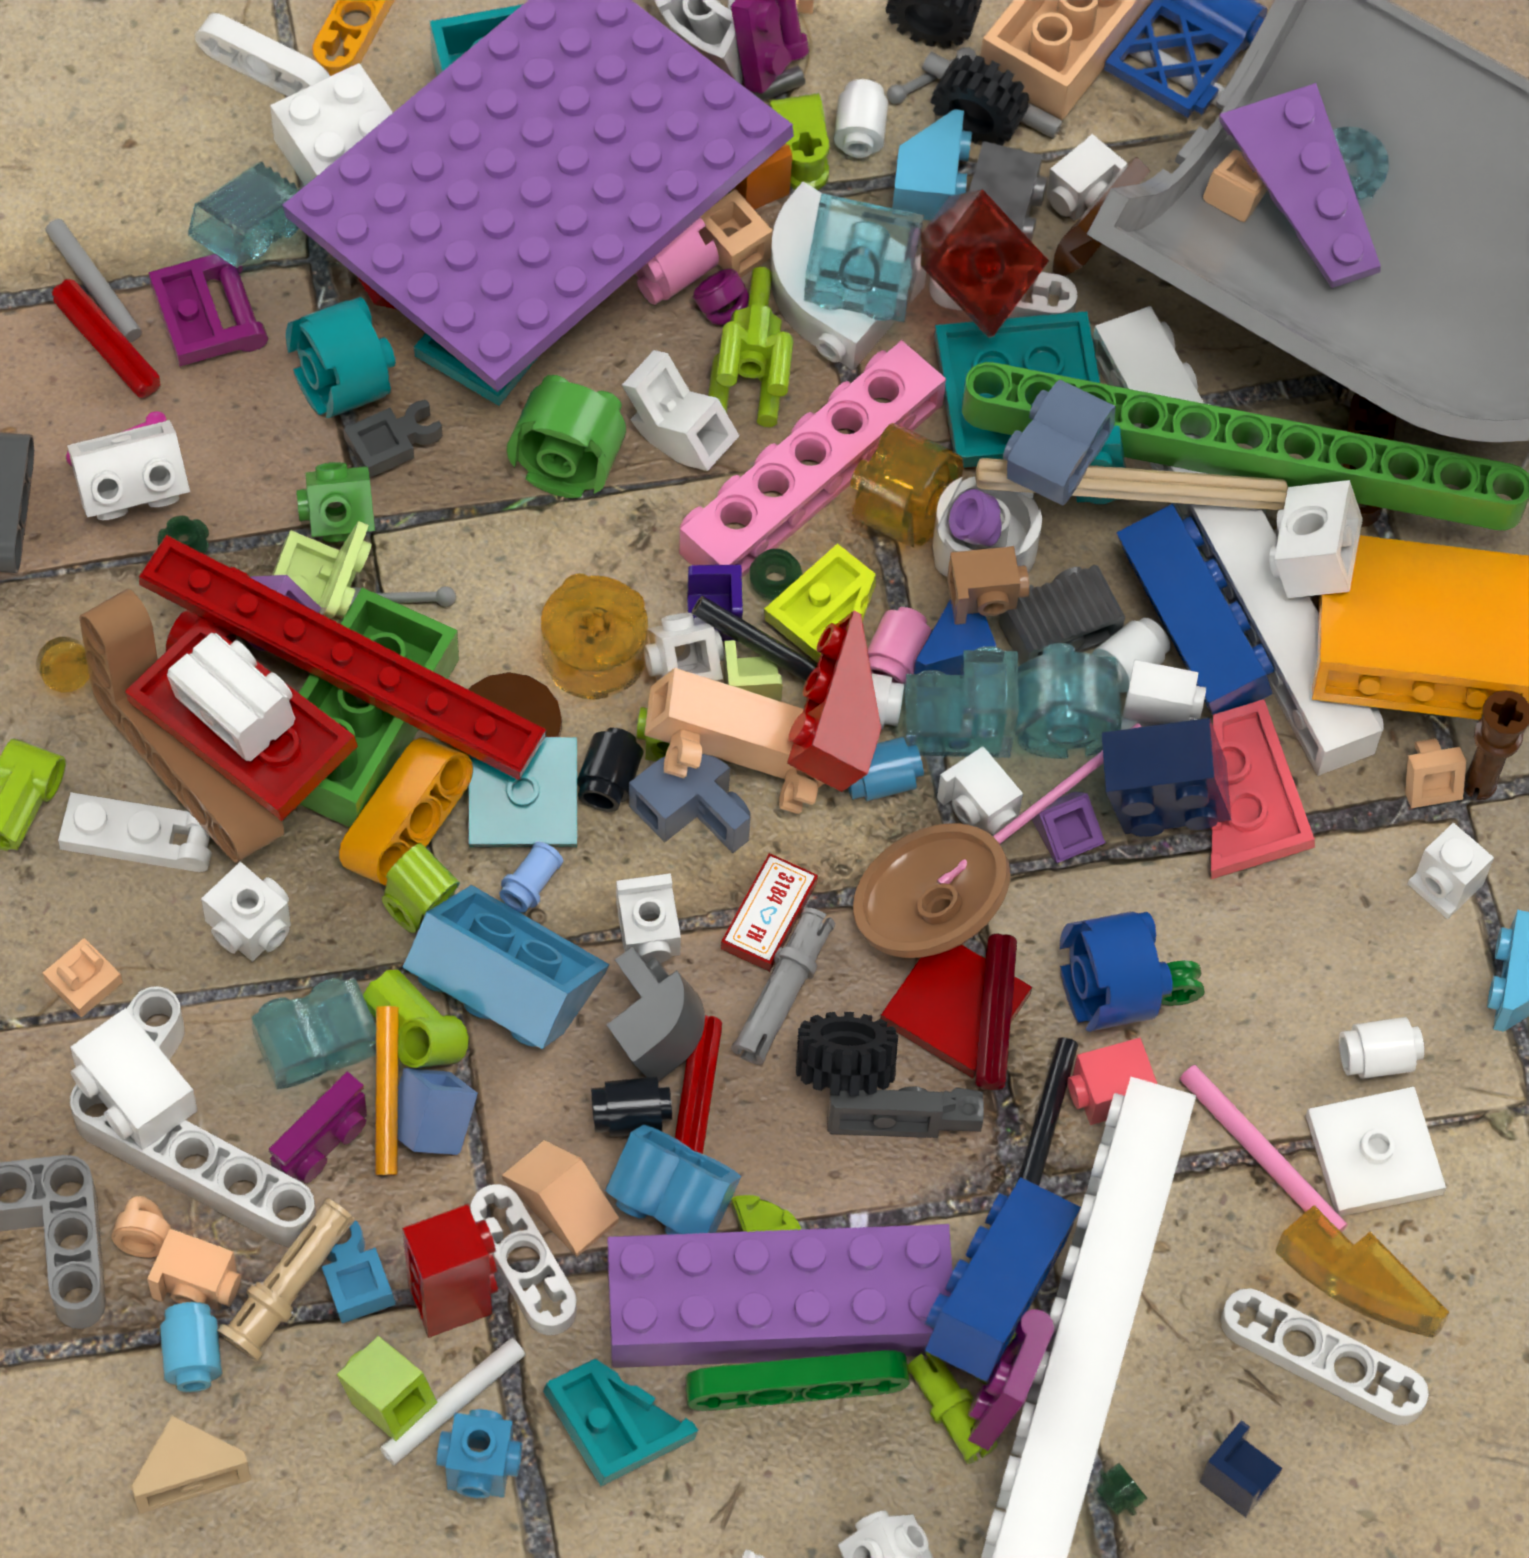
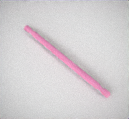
(1036, 808)

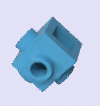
(479, 1472)

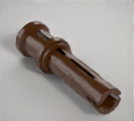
(1497, 738)

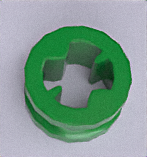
(1185, 983)

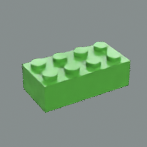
(378, 734)

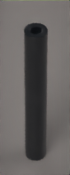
(753, 638)
(1048, 1110)

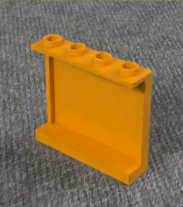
(1425, 629)

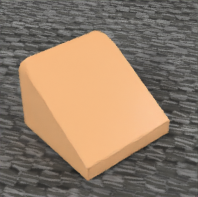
(1234, 187)

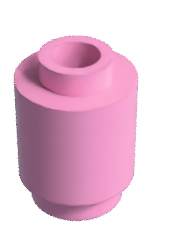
(898, 643)

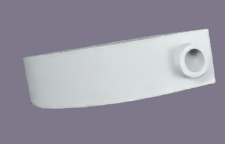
(837, 333)

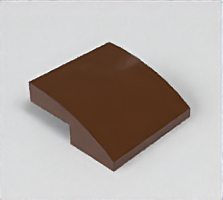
(1076, 245)

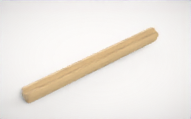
(1154, 486)

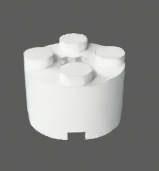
(1019, 520)

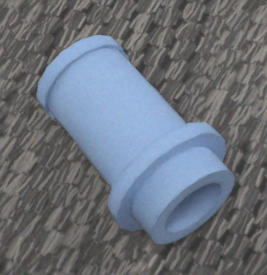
(524, 885)

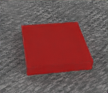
(943, 1006)

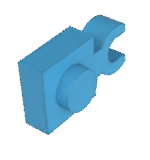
(357, 1278)

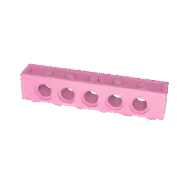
(805, 490)

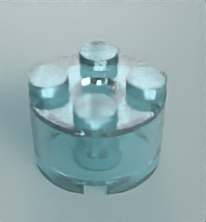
(1067, 701)

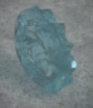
(1374, 163)

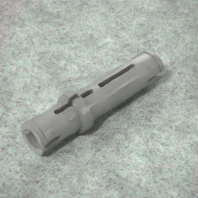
(793, 966)

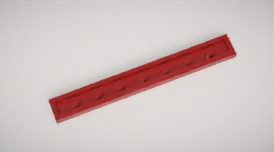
(342, 657)

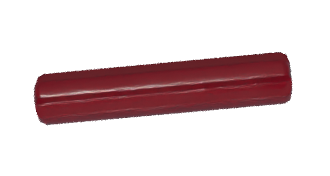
(996, 1012)

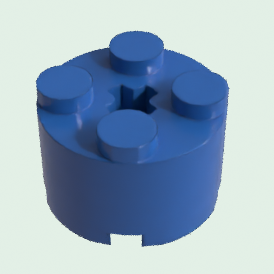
(1114, 970)

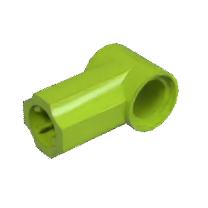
(26, 780)
(423, 1033)

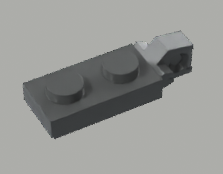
(905, 1112)

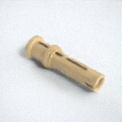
(272, 1300)

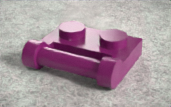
(760, 43)
(191, 313)
(1011, 1379)

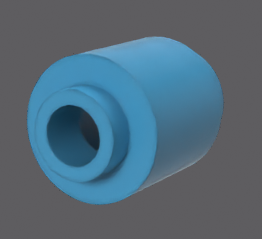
(890, 772)

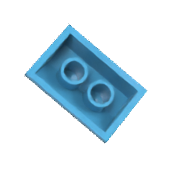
(503, 966)

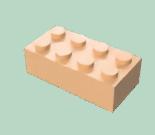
(1059, 45)

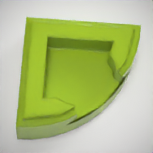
(761, 1215)

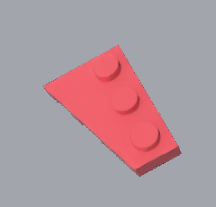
(1264, 801)

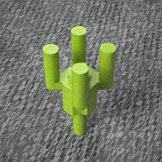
(754, 349)

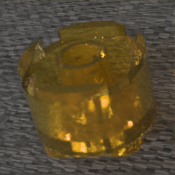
(903, 485)
(594, 636)

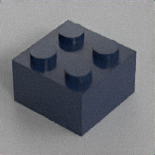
(1166, 777)

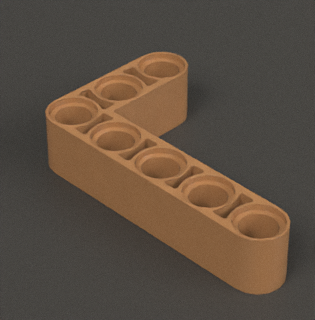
(117, 652)

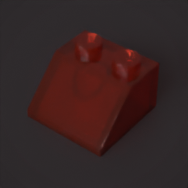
(980, 258)

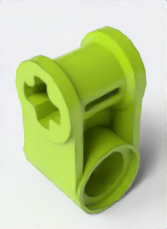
(810, 139)
(416, 886)

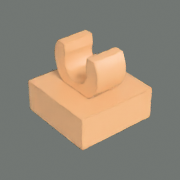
(1434, 774)
(82, 977)

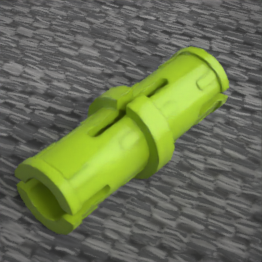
(948, 1403)

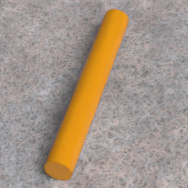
(386, 1091)

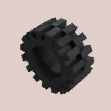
(935, 19)
(987, 96)
(846, 1053)

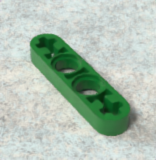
(797, 1380)

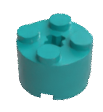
(340, 358)

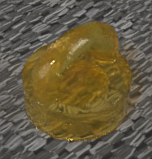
(63, 664)

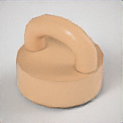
(140, 1228)

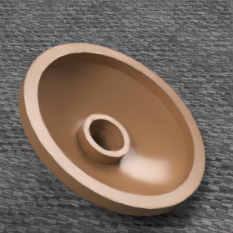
(914, 916)

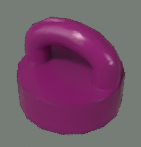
(718, 292)

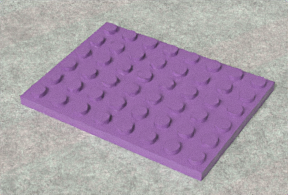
(537, 177)

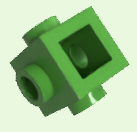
(351, 497)

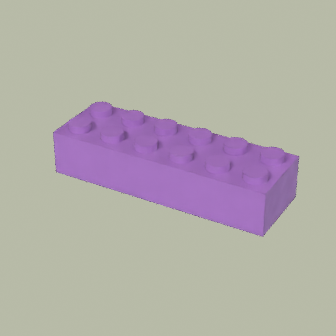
(774, 1294)

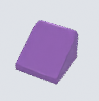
(1069, 826)

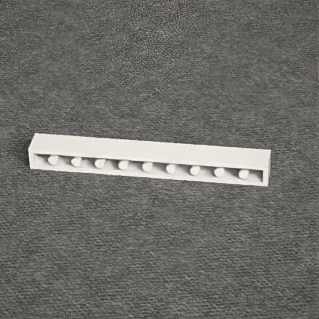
(1142, 357)

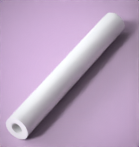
(455, 1400)

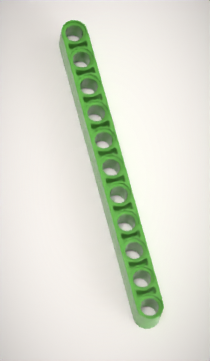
(1271, 444)

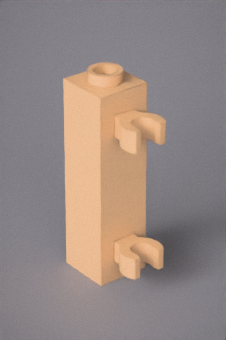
(730, 725)

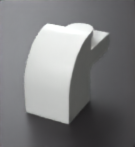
(675, 420)

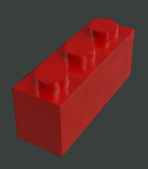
(450, 1269)

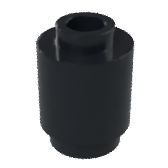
(608, 769)
(630, 1104)

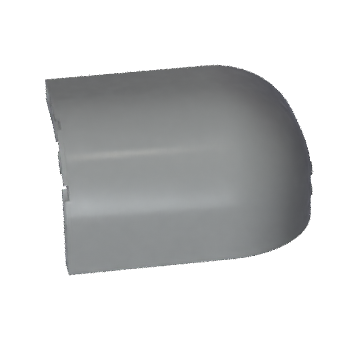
(1449, 312)

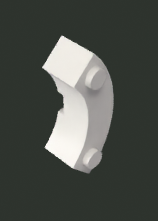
(706, 28)

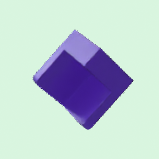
(719, 584)

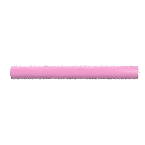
(1257, 1144)

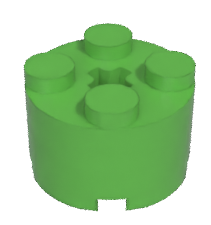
(567, 437)

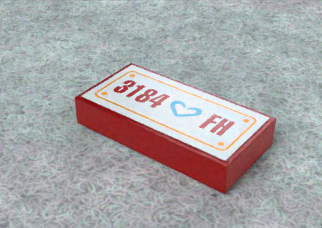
(769, 912)

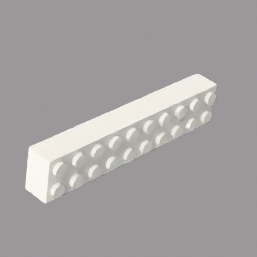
(1090, 1323)

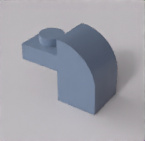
(673, 802)

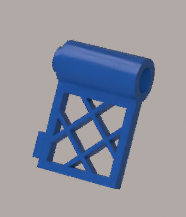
(1221, 22)

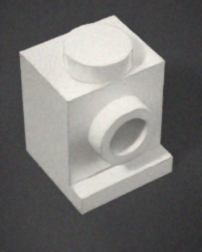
(1082, 177)
(980, 792)
(1451, 870)
(643, 900)

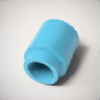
(190, 1346)

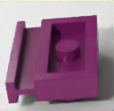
(332, 1119)

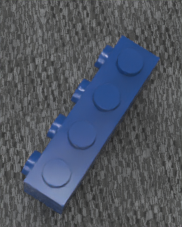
(1194, 610)
(1001, 1279)

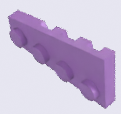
(1303, 169)

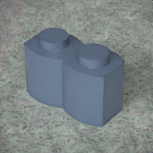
(1059, 441)

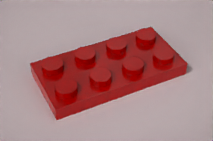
(281, 772)

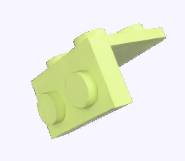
(324, 570)

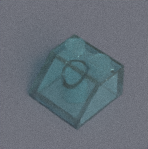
(863, 258)

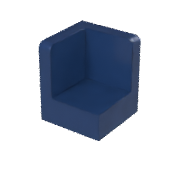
(1239, 1471)

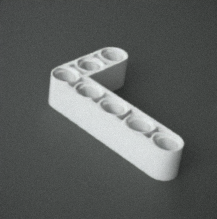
(224, 1161)

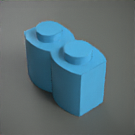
(671, 1183)

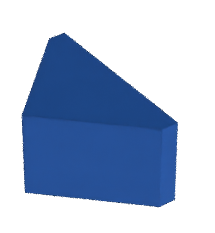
(947, 641)

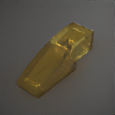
(1360, 1275)

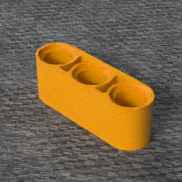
(406, 808)

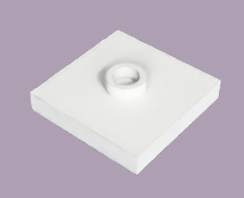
(1375, 1151)

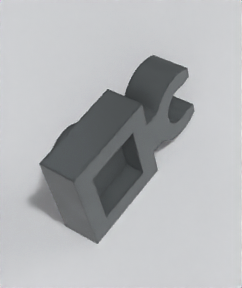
(387, 441)

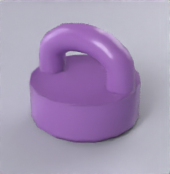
(976, 518)

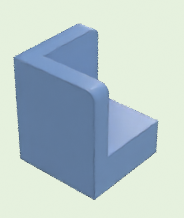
(433, 1111)

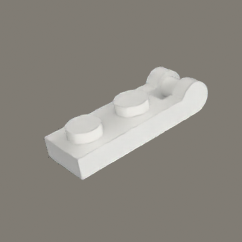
(133, 833)

